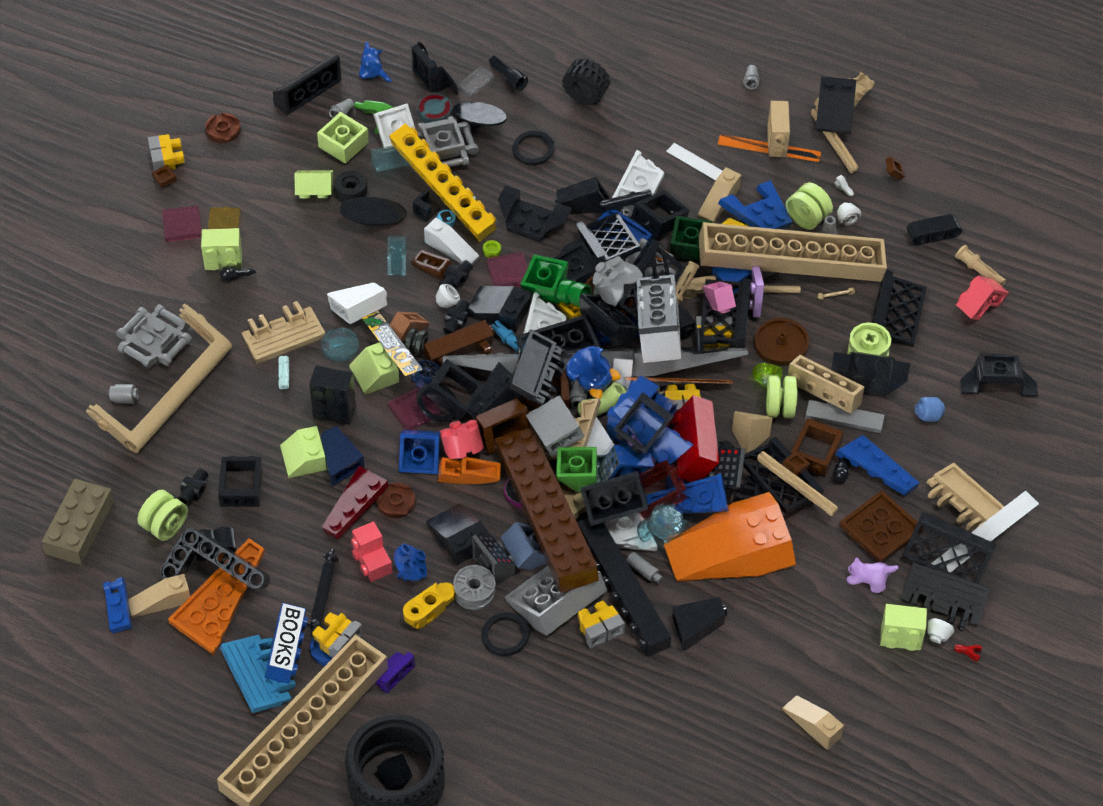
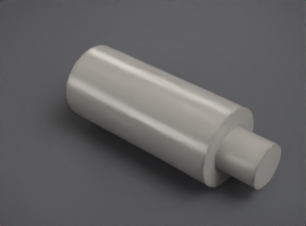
(644, 568)

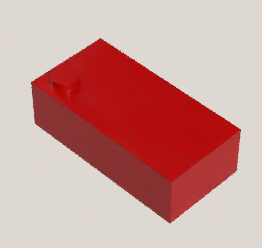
(697, 425)

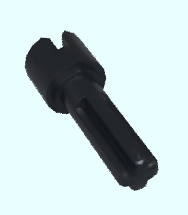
(514, 77)

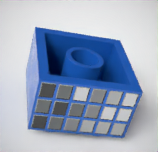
(622, 461)

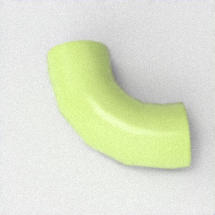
(609, 398)

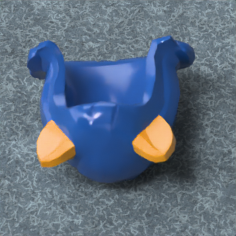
(591, 370)

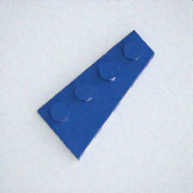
(644, 426)
(878, 464)
(702, 496)

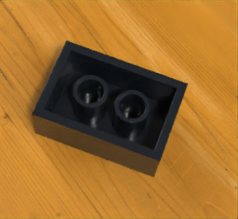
(332, 395)

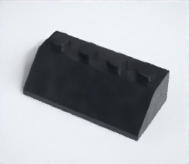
(308, 85)

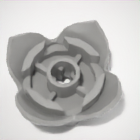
(612, 277)

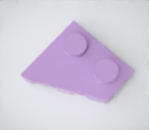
(756, 291)

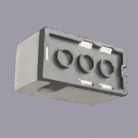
(658, 319)

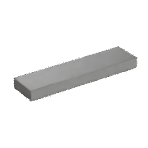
(834, 415)

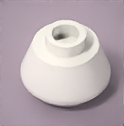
(848, 214)
(447, 296)
(939, 630)

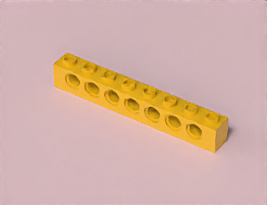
(479, 228)

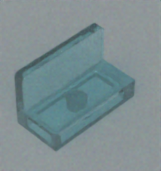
(387, 158)

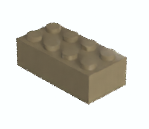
(77, 521)

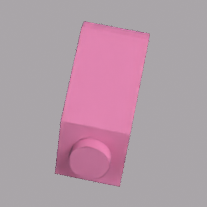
(720, 296)

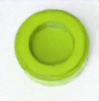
(491, 249)

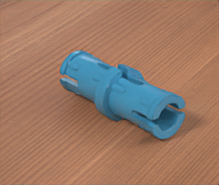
(507, 336)

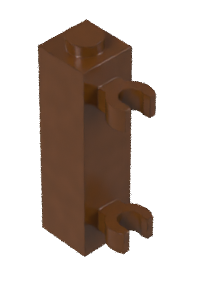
(460, 342)

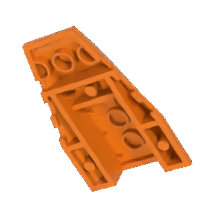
(734, 543)

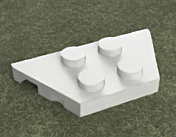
(640, 176)
(541, 315)
(625, 533)

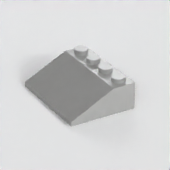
(545, 607)

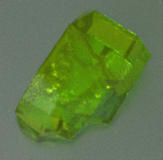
(761, 371)

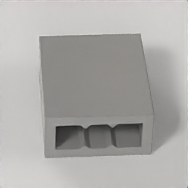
(555, 425)

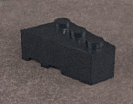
(494, 392)

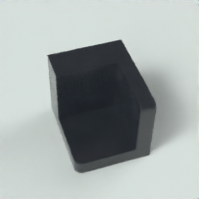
(424, 207)
(394, 771)

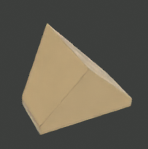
(751, 429)

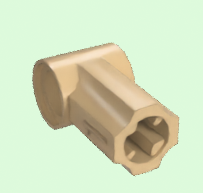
(695, 286)

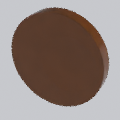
(781, 341)

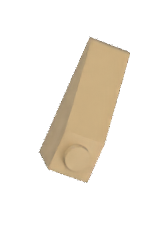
(725, 185)
(161, 596)
(815, 721)

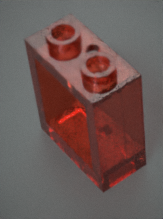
(657, 473)

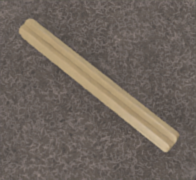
(839, 147)
(797, 483)

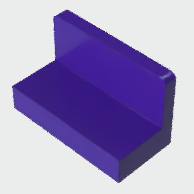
(398, 668)

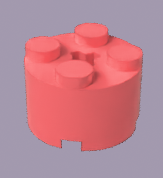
(461, 439)

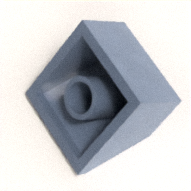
(523, 546)

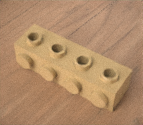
(826, 384)

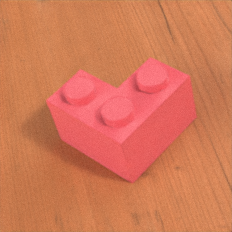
(980, 296)
(370, 552)

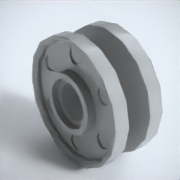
(474, 598)

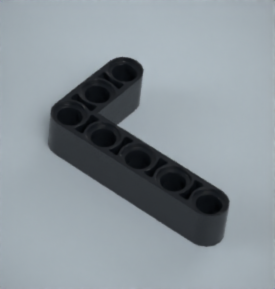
(214, 556)

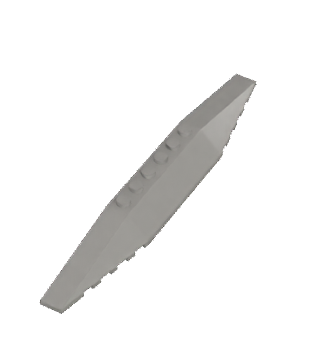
(687, 360)

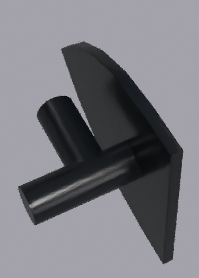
(700, 341)

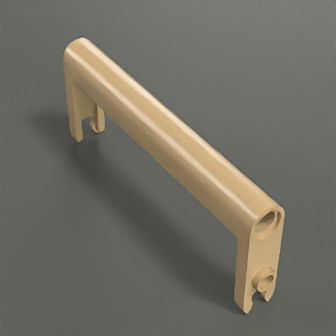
(180, 391)

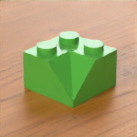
(577, 466)

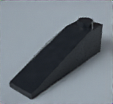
(569, 335)

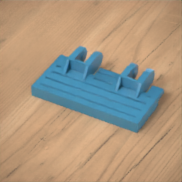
(249, 670)

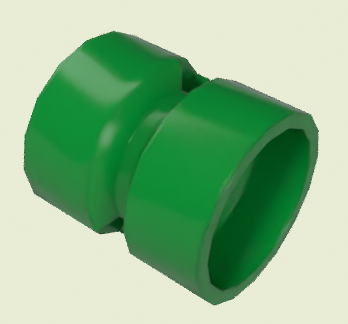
(569, 291)

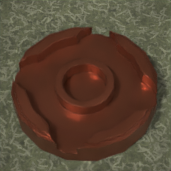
(223, 128)
(396, 501)

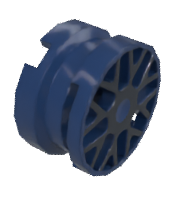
(426, 374)

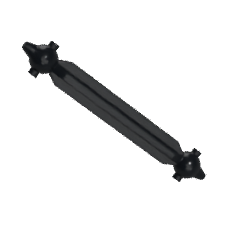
(323, 590)

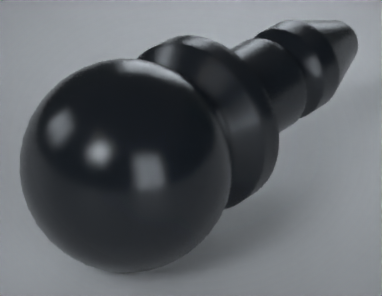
(228, 273)
(841, 470)

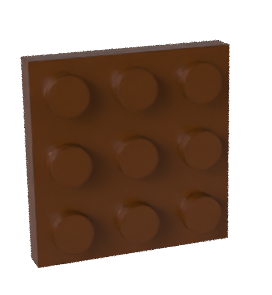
(880, 526)

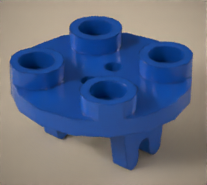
(410, 563)

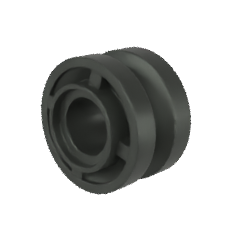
(415, 341)

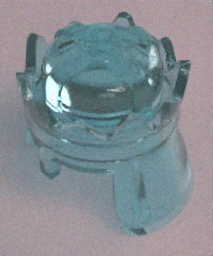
(663, 522)

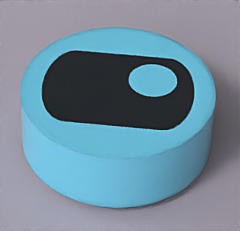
(447, 217)

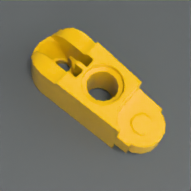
(418, 611)

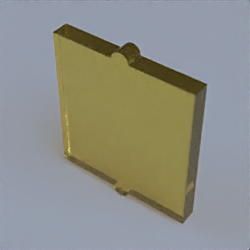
(224, 218)

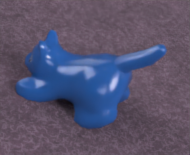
(371, 64)

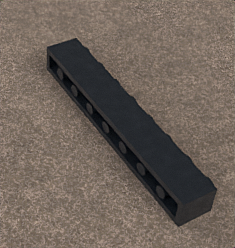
(626, 589)

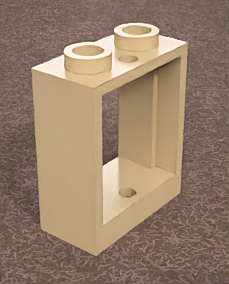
(778, 128)

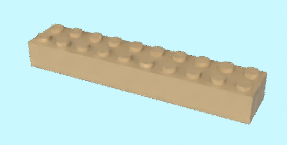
(792, 252)
(303, 723)

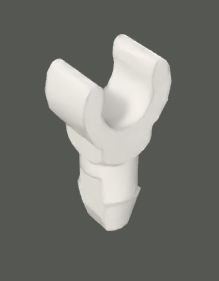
(843, 185)

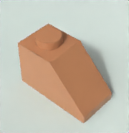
(405, 321)

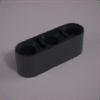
(934, 229)

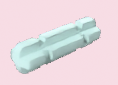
(283, 372)

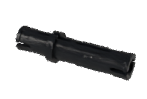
(625, 200)

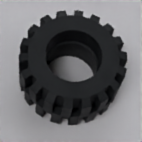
(586, 81)

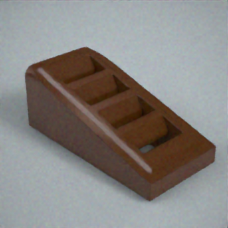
(431, 268)

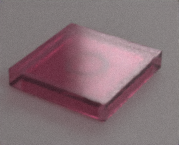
(182, 223)
(507, 269)
(408, 412)

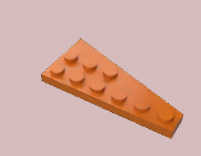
(212, 606)

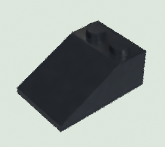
(836, 105)
(500, 303)
(455, 531)

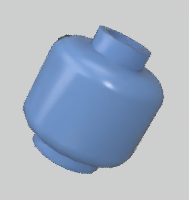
(930, 409)

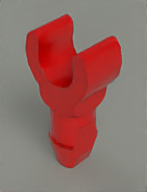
(969, 650)

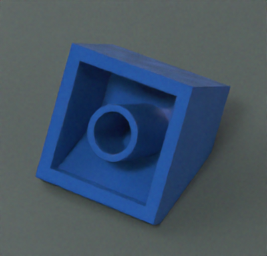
(419, 451)

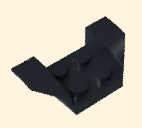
(433, 77)
(528, 218)
(580, 261)
(1000, 369)
(875, 372)

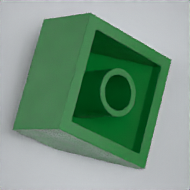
(544, 277)

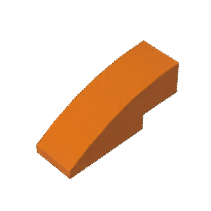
(468, 471)

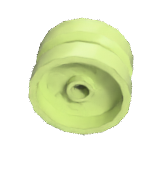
(809, 206)
(870, 339)
(782, 396)
(162, 515)

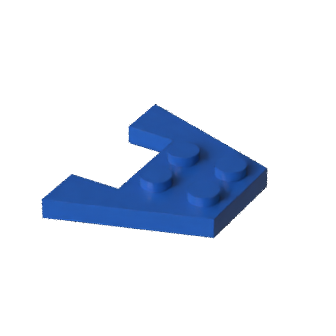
(762, 214)

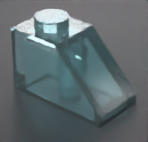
(397, 255)

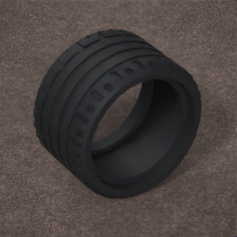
(390, 733)

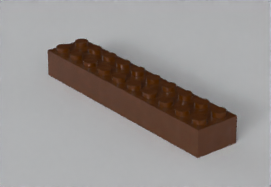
(547, 510)

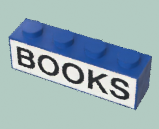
(285, 643)

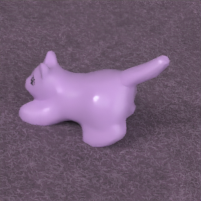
(872, 574)

